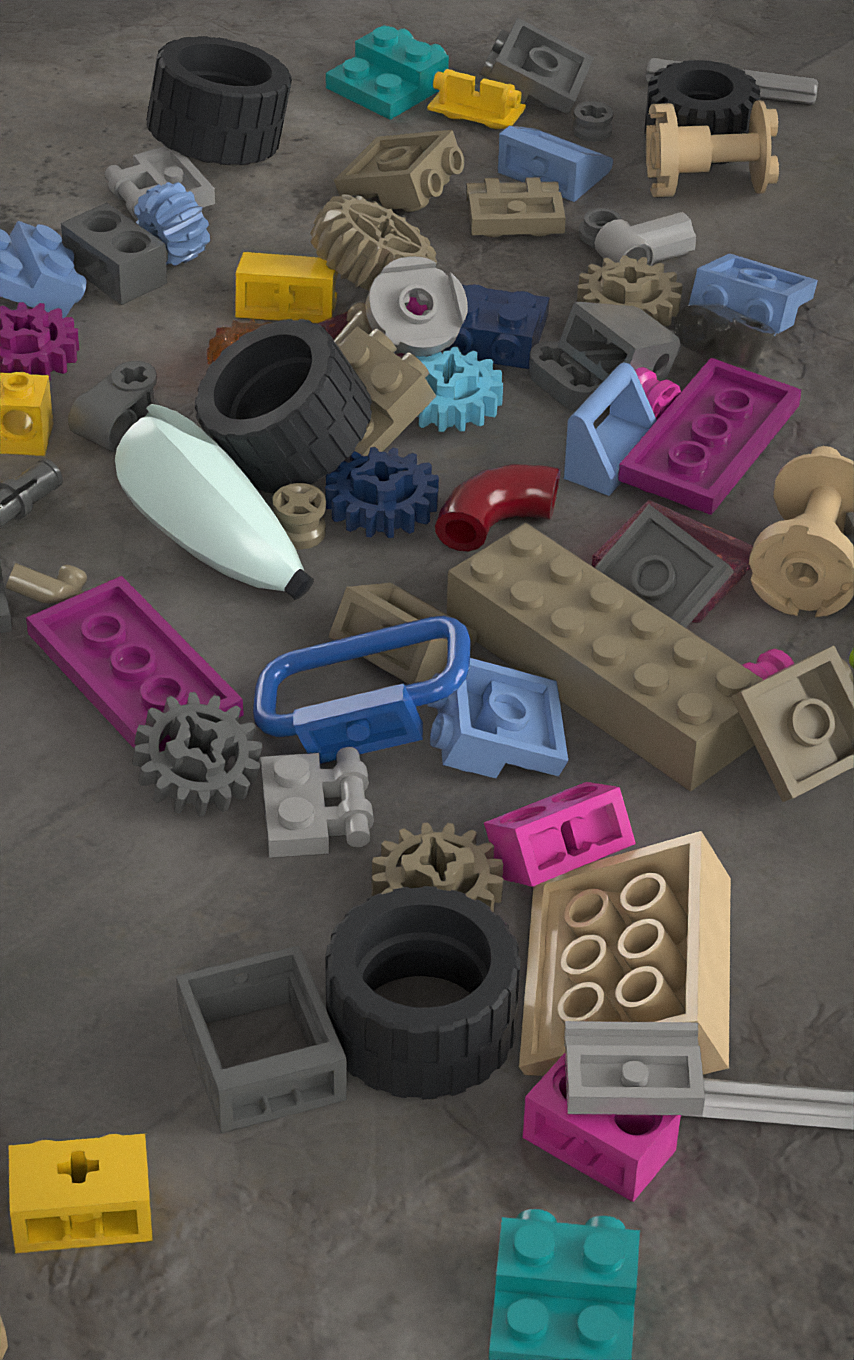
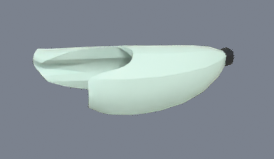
(206, 502)

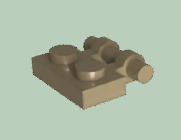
(515, 208)

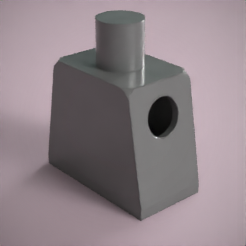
(628, 338)

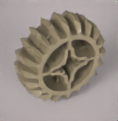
(364, 238)

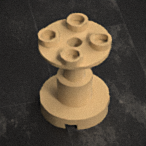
(693, 148)
(806, 556)

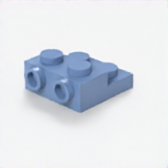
(38, 269)
(753, 290)
(500, 720)

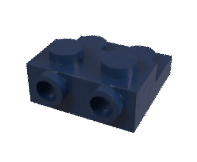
(501, 325)

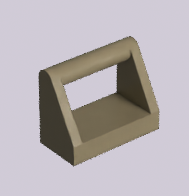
(386, 605)

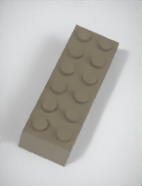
(607, 650)

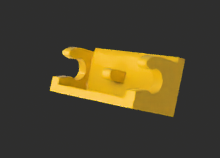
(284, 288)

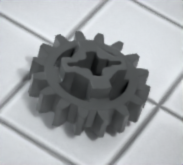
(197, 753)

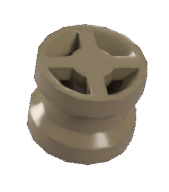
(301, 514)

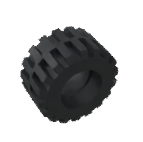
(705, 95)

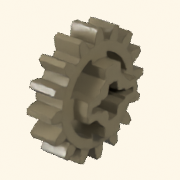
(633, 285)
(439, 862)

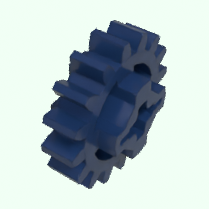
(382, 492)

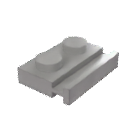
(633, 1068)

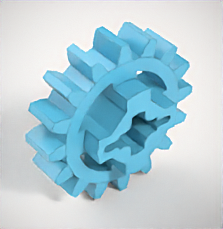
(462, 390)

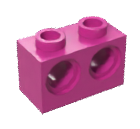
(560, 833)
(609, 1148)

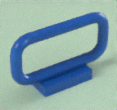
(370, 718)

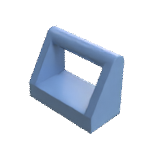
(538, 154)
(594, 453)

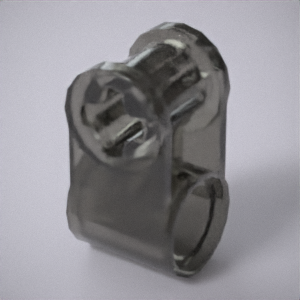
(729, 336)

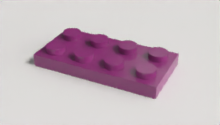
(709, 436)
(125, 656)

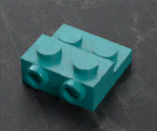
(388, 71)
(564, 1289)

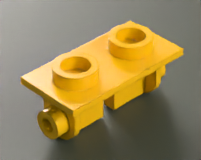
(495, 104)

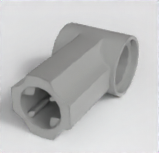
(653, 239)

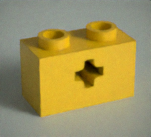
(79, 1193)

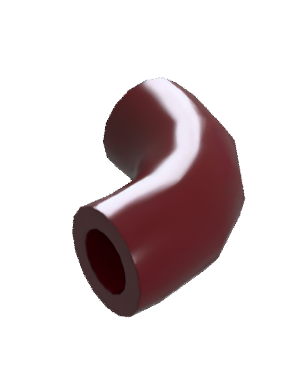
(496, 496)

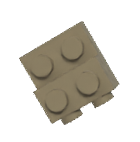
(403, 169)
(393, 382)
(802, 721)

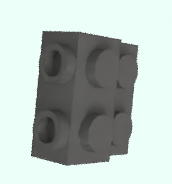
(538, 65)

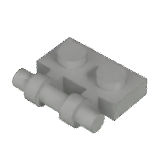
(156, 168)
(296, 807)

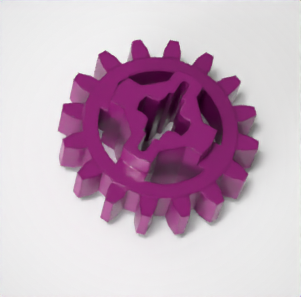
(36, 340)

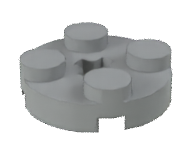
(432, 287)

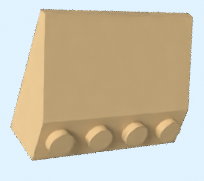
(631, 944)

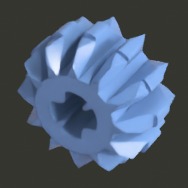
(175, 219)

